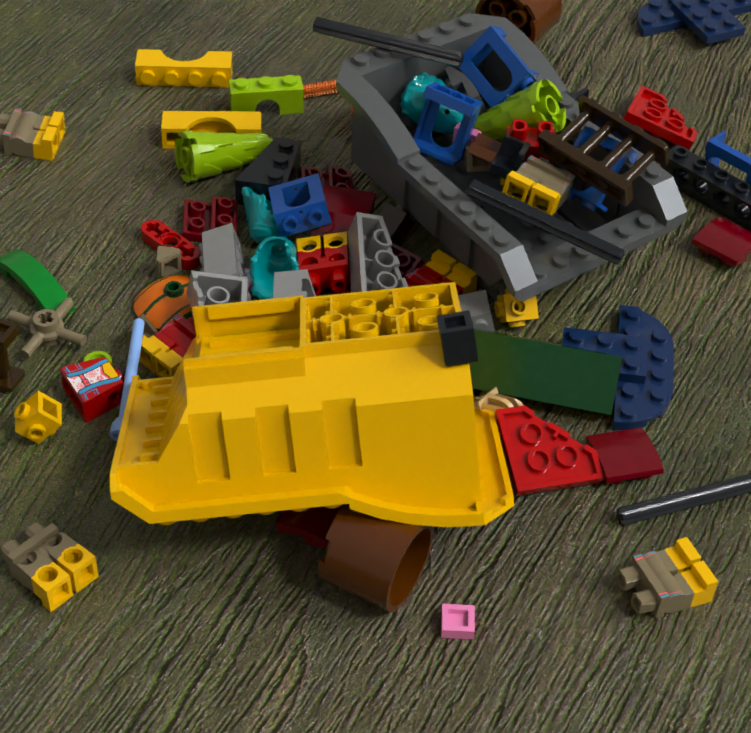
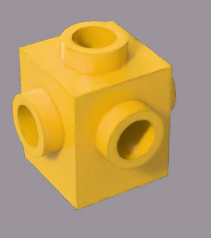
(506, 311)
(38, 417)

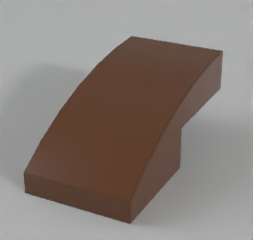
(485, 147)

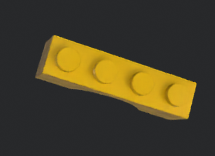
(156, 69)
(207, 121)

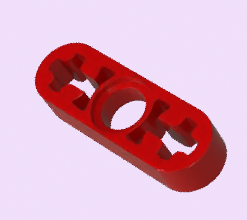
(158, 234)

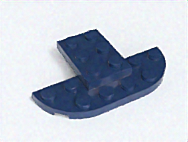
(706, 18)
(645, 369)

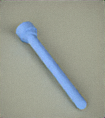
(131, 370)

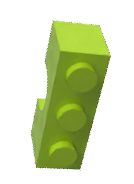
(285, 90)

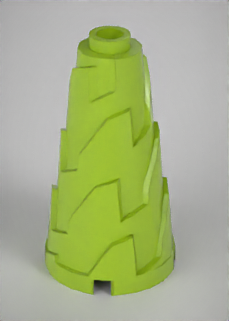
(532, 104)
(213, 153)

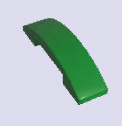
(34, 279)

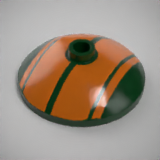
(163, 300)

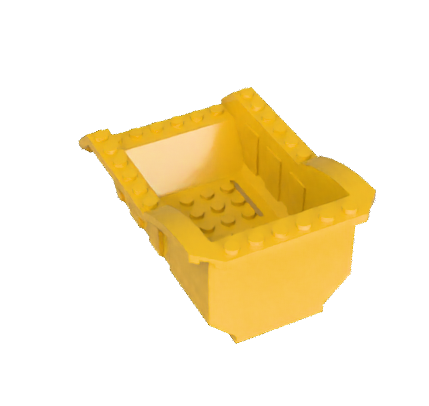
(314, 410)

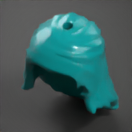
(414, 102)
(259, 216)
(268, 260)

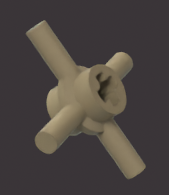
(46, 328)

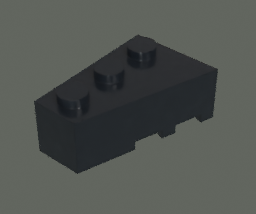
(273, 166)

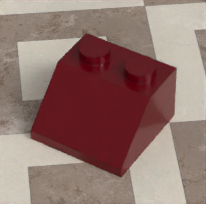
(342, 207)

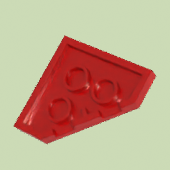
(653, 115)
(543, 454)

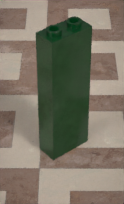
(545, 371)

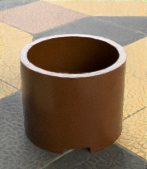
(529, 16)
(375, 557)

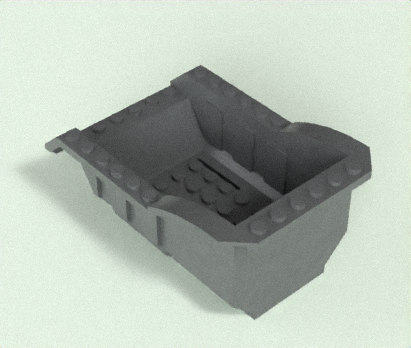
(485, 239)

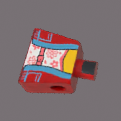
(93, 386)

